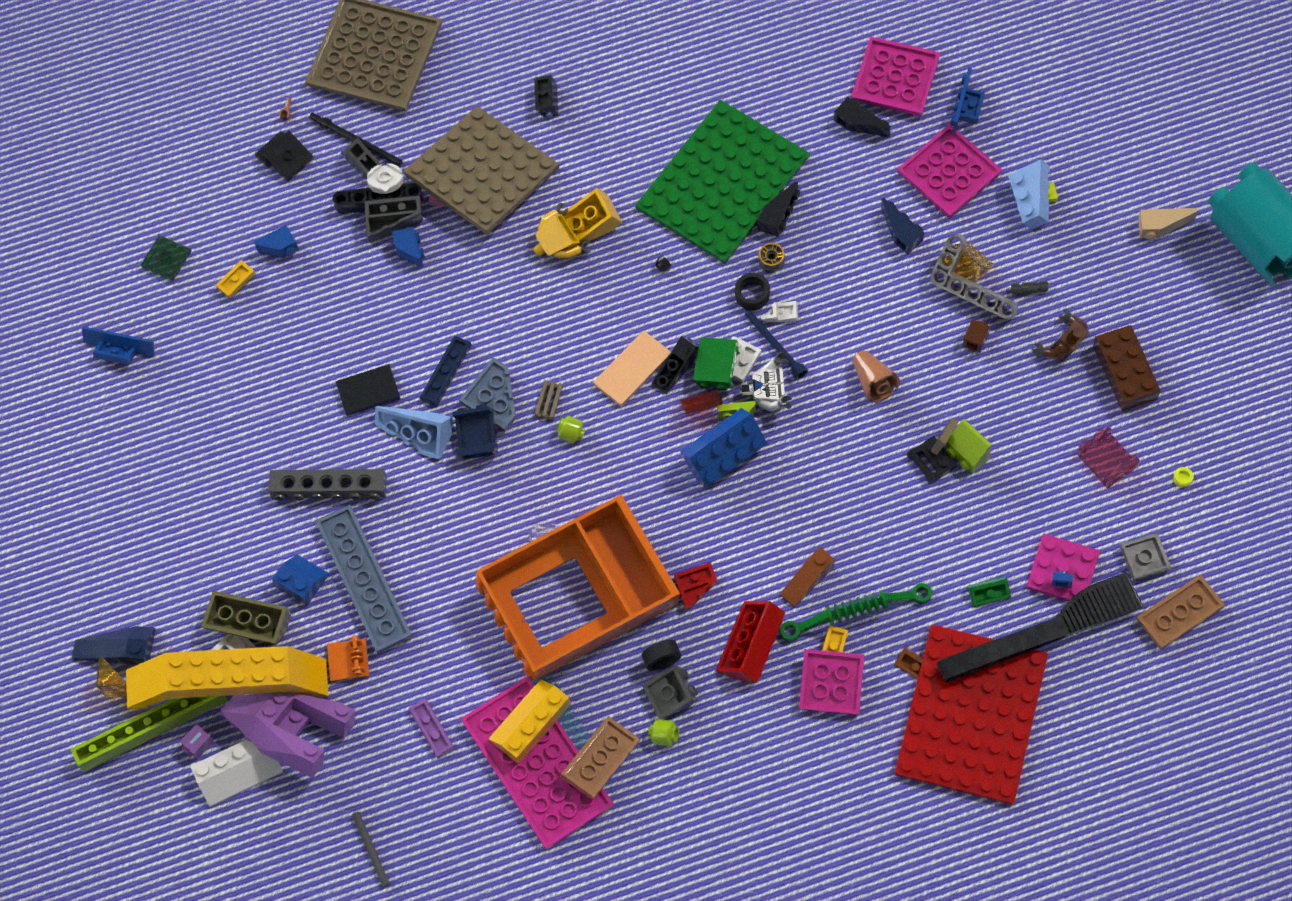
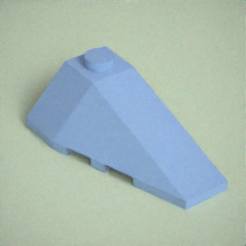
(423, 430)

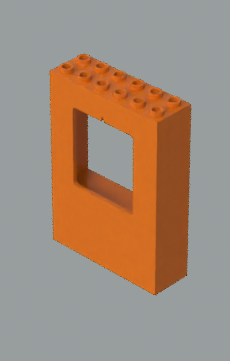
(616, 564)

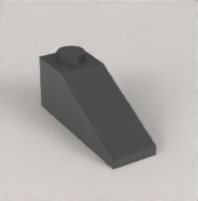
(360, 157)

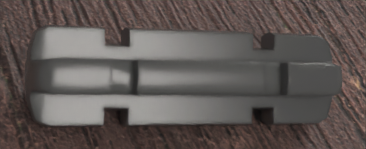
(1029, 287)

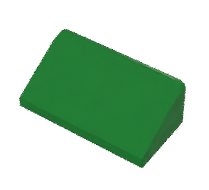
(989, 591)

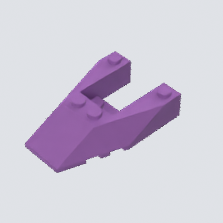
(278, 718)

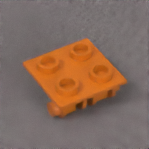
(348, 659)

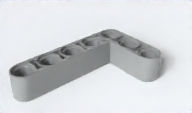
(966, 284)

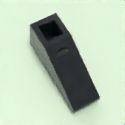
(858, 119)
(774, 214)
(676, 364)

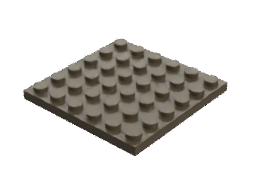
(374, 53)
(481, 169)

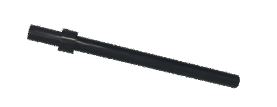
(327, 124)

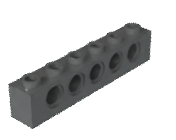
(319, 478)

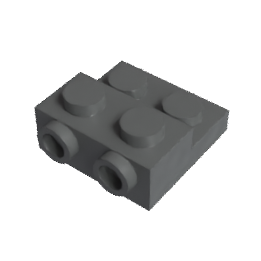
(670, 692)

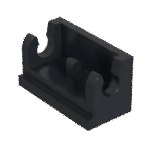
(546, 95)

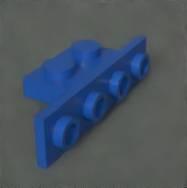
(970, 103)
(116, 346)

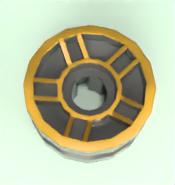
(766, 252)

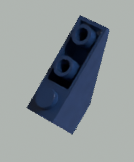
(902, 229)

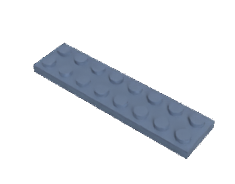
(363, 579)

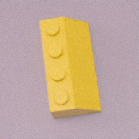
(530, 720)

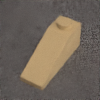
(1158, 222)

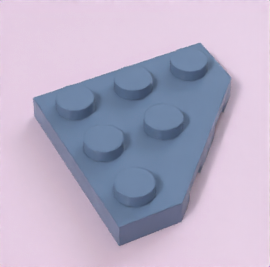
(494, 390)

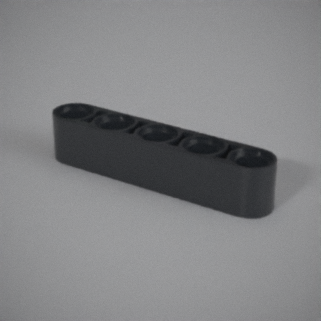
(352, 196)

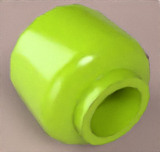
(570, 429)
(664, 732)

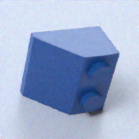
(300, 578)

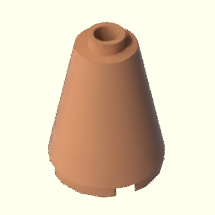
(875, 376)

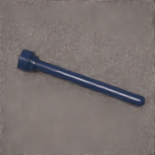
(798, 370)

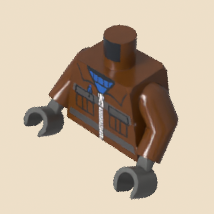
(1068, 339)

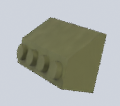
(246, 618)

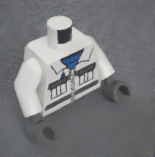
(769, 385)

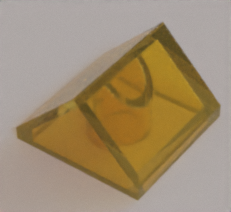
(972, 263)
(109, 681)

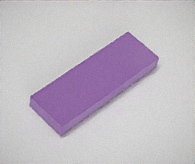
(431, 728)

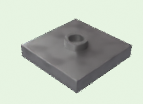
(1145, 557)

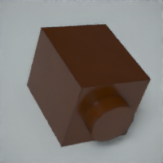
(976, 335)

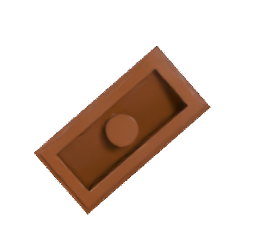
(909, 664)

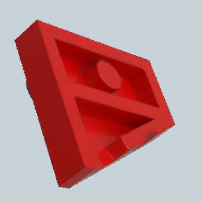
(695, 583)

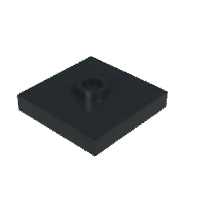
(287, 155)

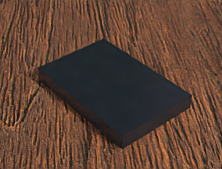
(368, 389)

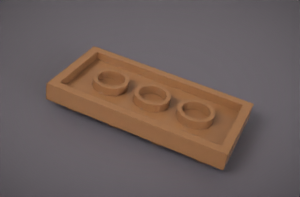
(1180, 612)
(600, 758)

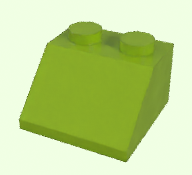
(968, 447)

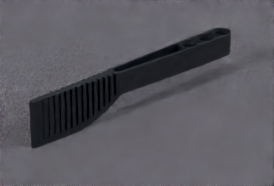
(1086, 609)

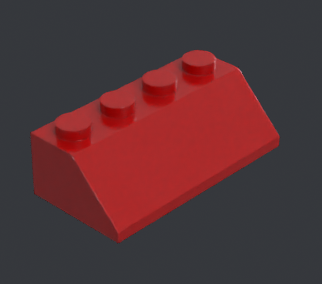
(751, 641)

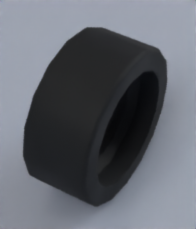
(756, 279)
(661, 655)

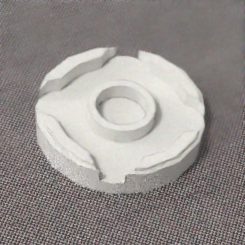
(385, 178)

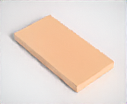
(632, 368)

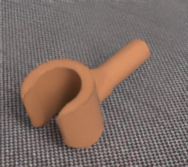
(286, 110)

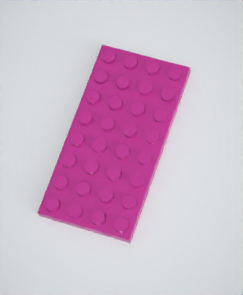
(535, 784)

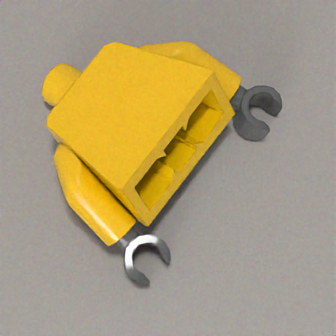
(557, 237)

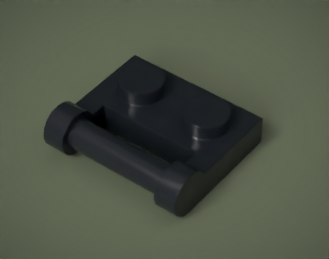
(942, 462)

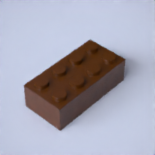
(1126, 368)

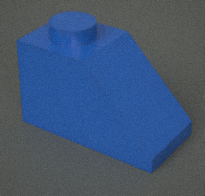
(277, 243)

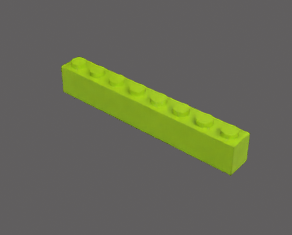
(141, 729)

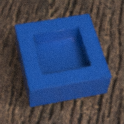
(1062, 579)

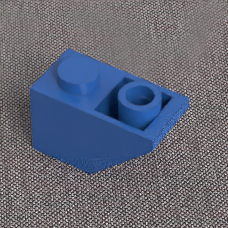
(407, 246)

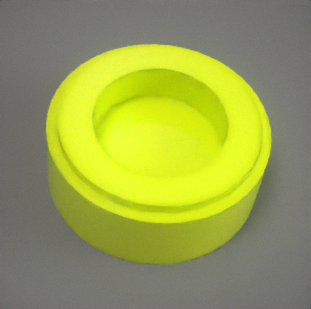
(1183, 477)

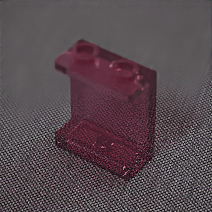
(1107, 457)

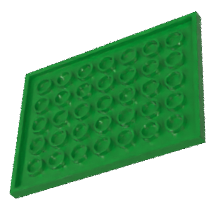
(722, 181)

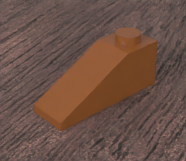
(808, 576)

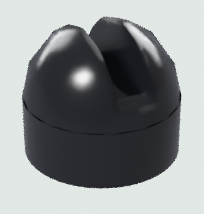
(662, 263)

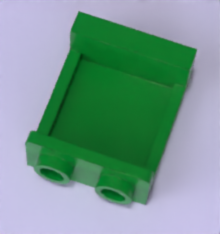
(716, 363)

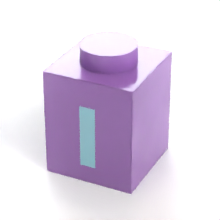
(196, 742)

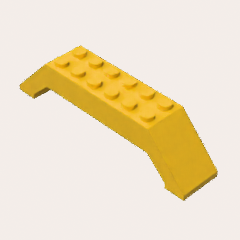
(226, 674)

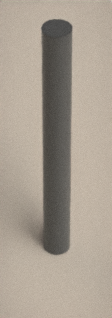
(371, 849)

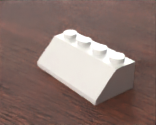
(233, 771)

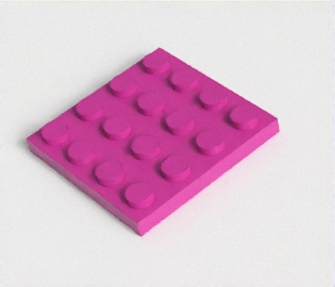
(895, 76)
(949, 171)

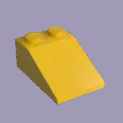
(592, 216)

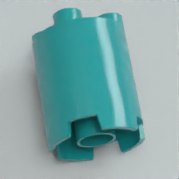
(1257, 220)

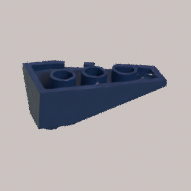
(121, 646)

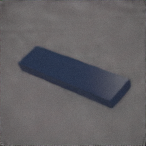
(445, 371)

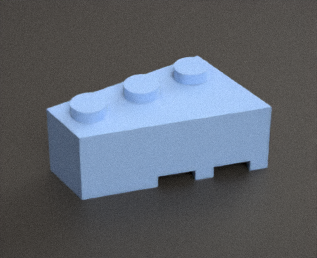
(1031, 193)

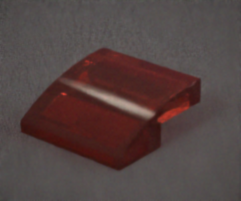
(701, 402)

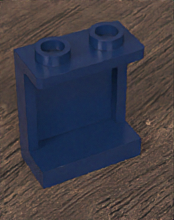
(475, 432)

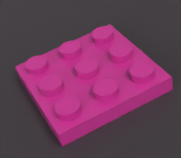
(1062, 555)
(831, 682)

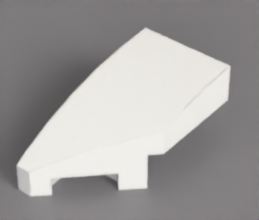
(782, 312)

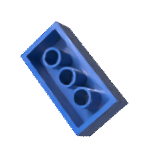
(723, 447)

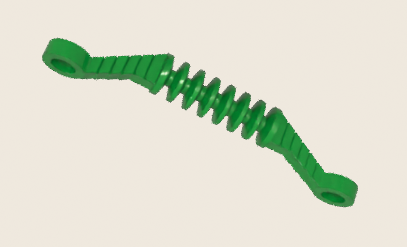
(828, 615)

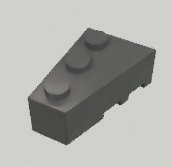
(391, 215)

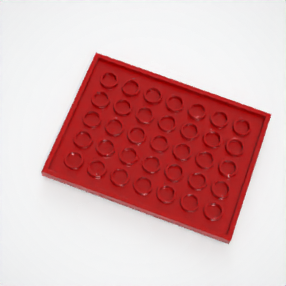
(972, 729)

